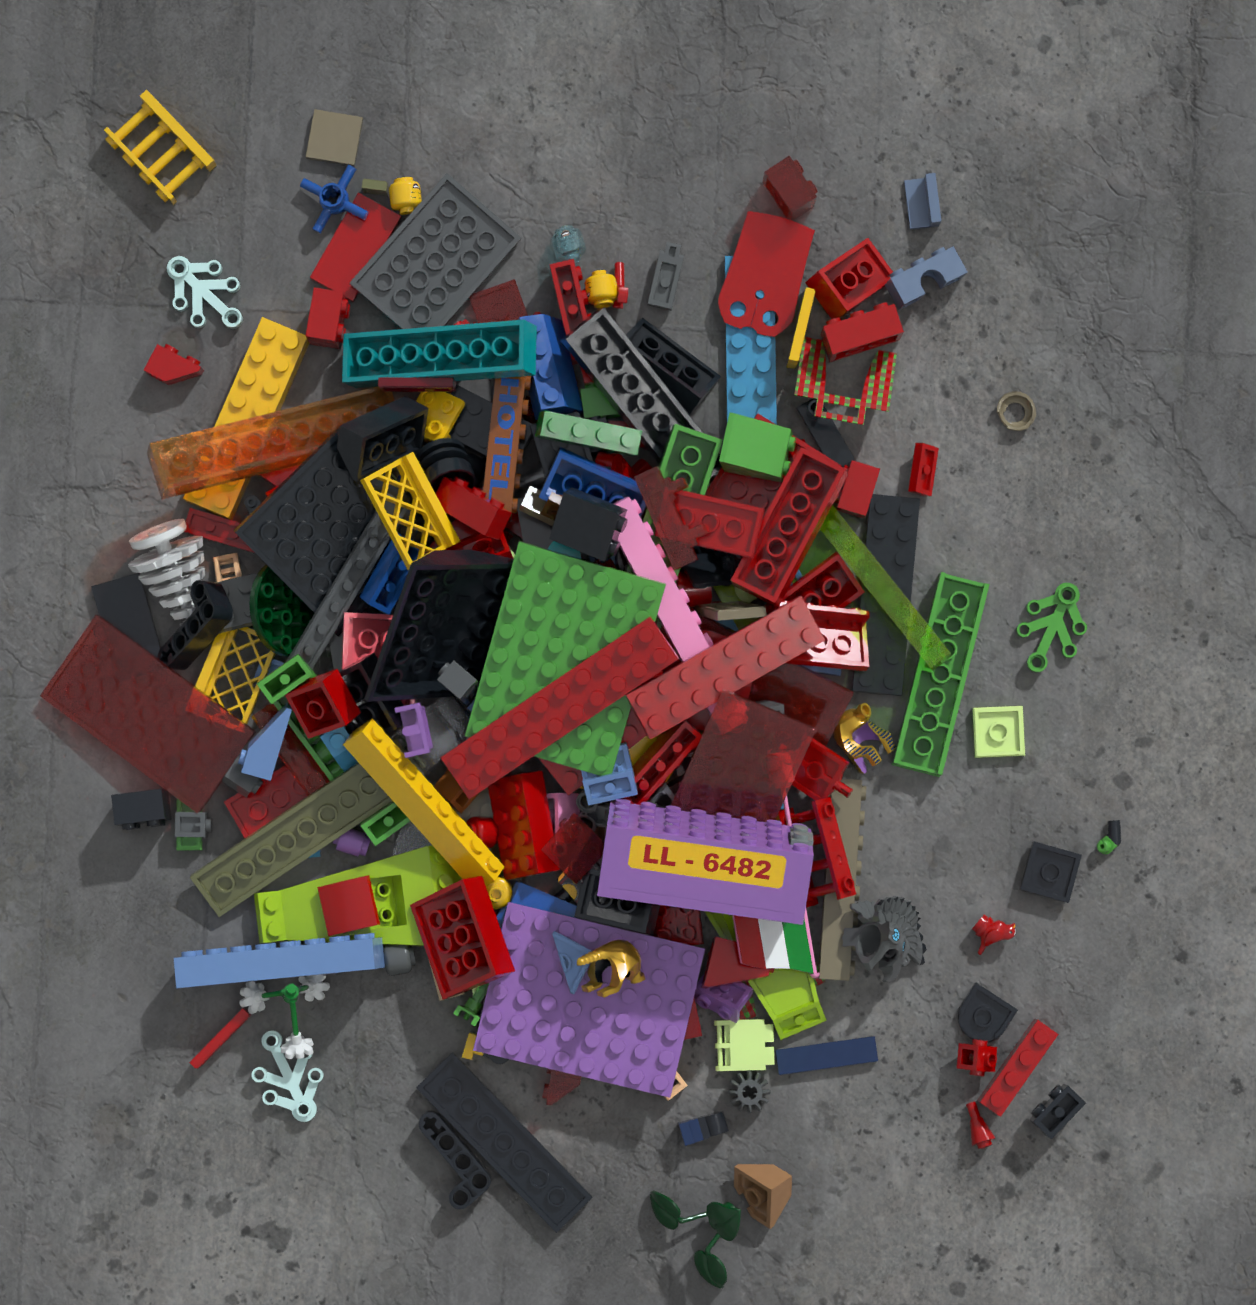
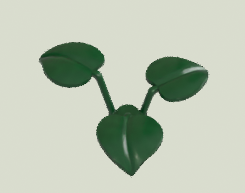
(722, 1217)

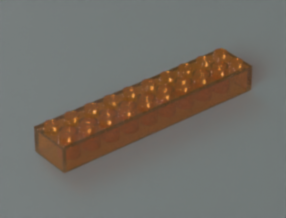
(254, 444)

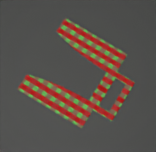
(812, 381)

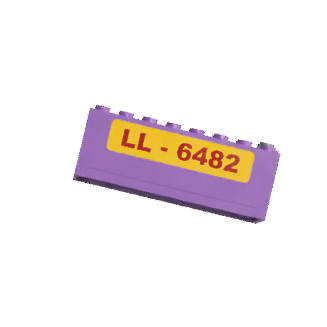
(706, 861)

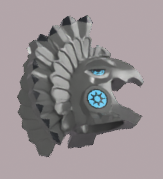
(888, 934)

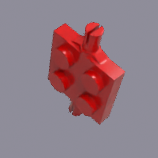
(821, 772)

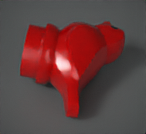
(992, 931)

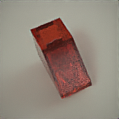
(560, 1085)

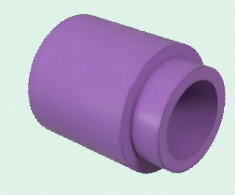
(353, 843)

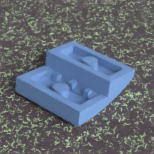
(611, 786)

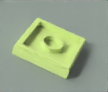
(998, 731)

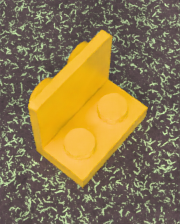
(442, 413)

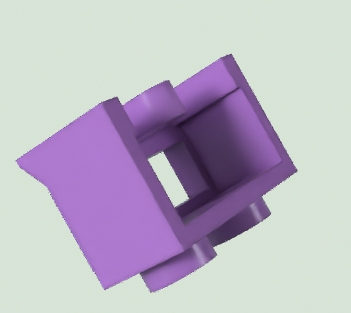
(415, 729)

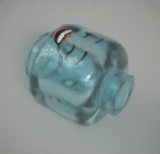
(568, 243)

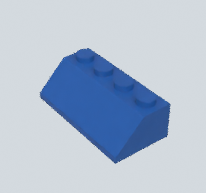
(555, 382)
(590, 477)

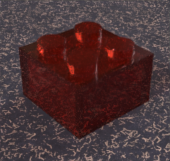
(790, 188)

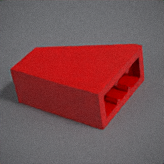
(725, 967)

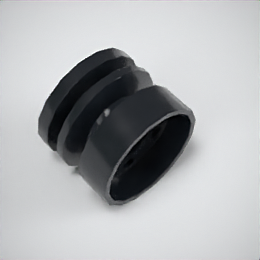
(445, 459)

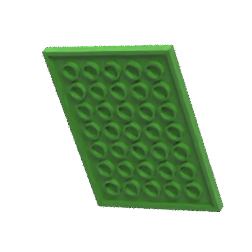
(548, 623)

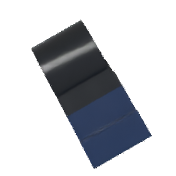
(703, 1127)

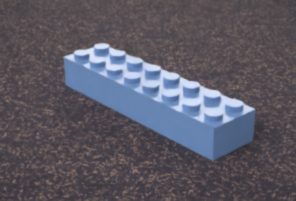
(282, 962)

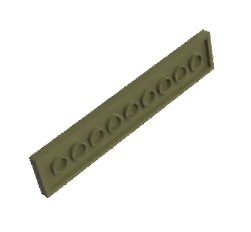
(291, 838)

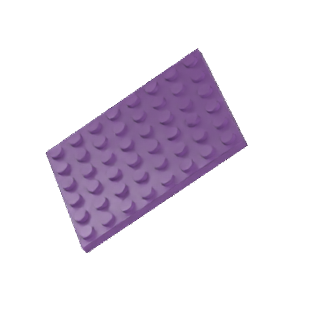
(616, 1039)

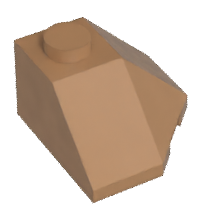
(765, 1189)

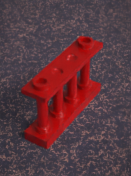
(834, 850)

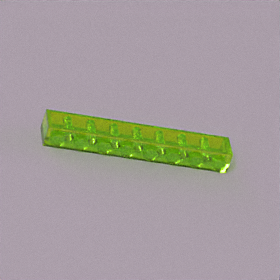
(884, 590)

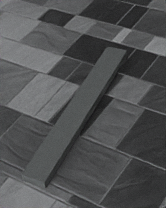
(344, 588)

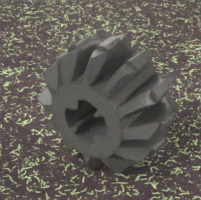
(751, 1083)

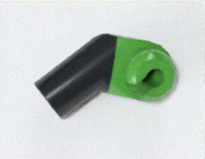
(1112, 839)

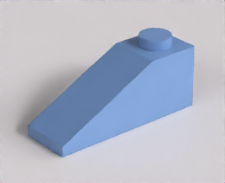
(264, 748)

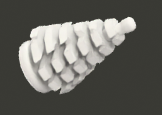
(170, 565)

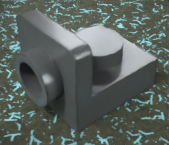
(192, 824)

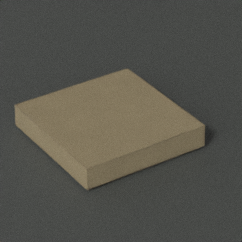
(334, 137)

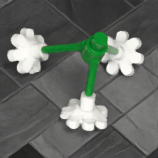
(311, 985)

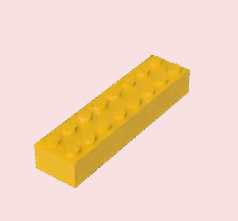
(256, 391)

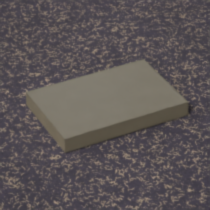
(730, 610)

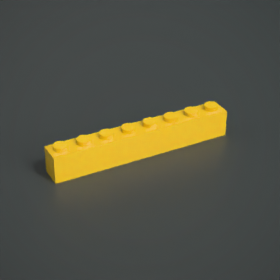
(422, 803)

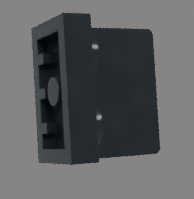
(712, 569)

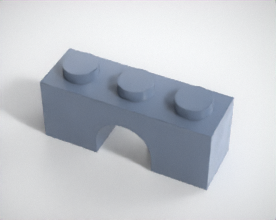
(943, 267)

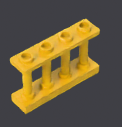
(166, 125)

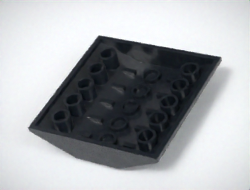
(440, 618)

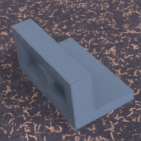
(923, 202)

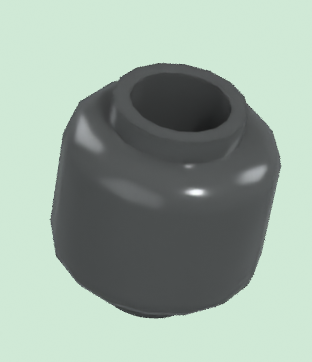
(398, 959)

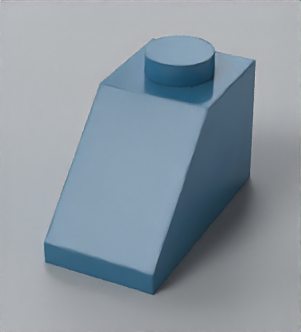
(334, 742)

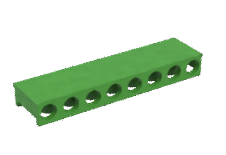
(938, 693)

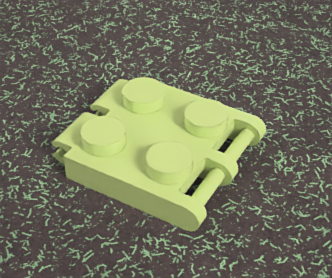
(744, 1045)

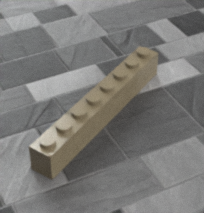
(836, 914)

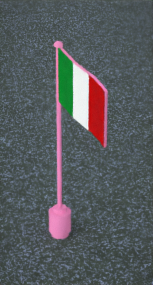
(775, 943)

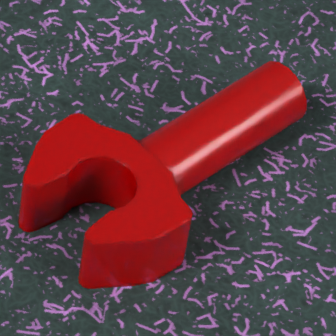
(622, 291)

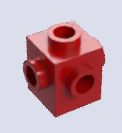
(977, 1057)

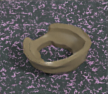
(1022, 399)

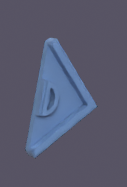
(568, 953)

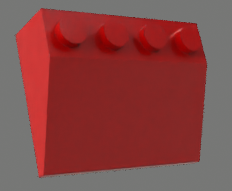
(462, 937)

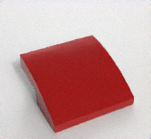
(348, 905)

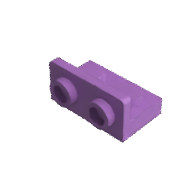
(724, 999)

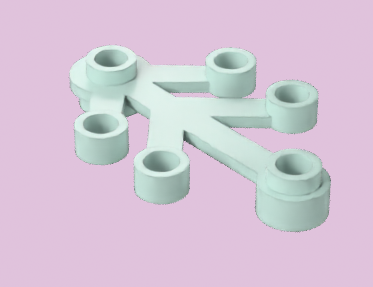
(201, 290)
(289, 1080)

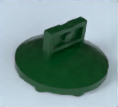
(277, 613)

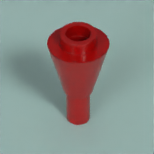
(980, 1132)

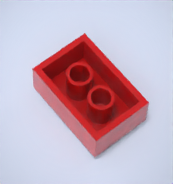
(861, 332)

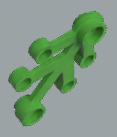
(1054, 623)

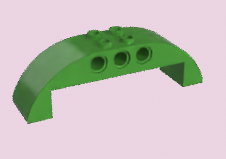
(275, 687)

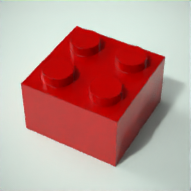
(327, 318)
(323, 703)

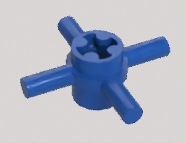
(342, 203)

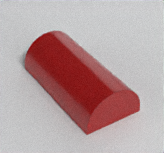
(826, 585)

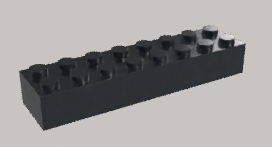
(628, 381)

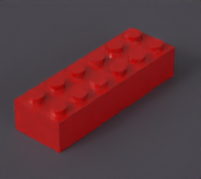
(790, 527)

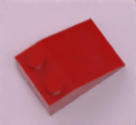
(850, 279)

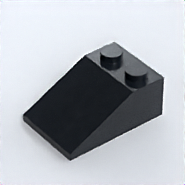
(614, 912)

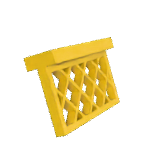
(424, 502)
(216, 661)

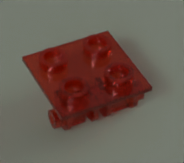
(574, 848)

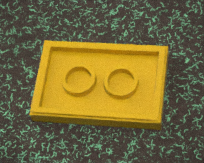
(800, 328)

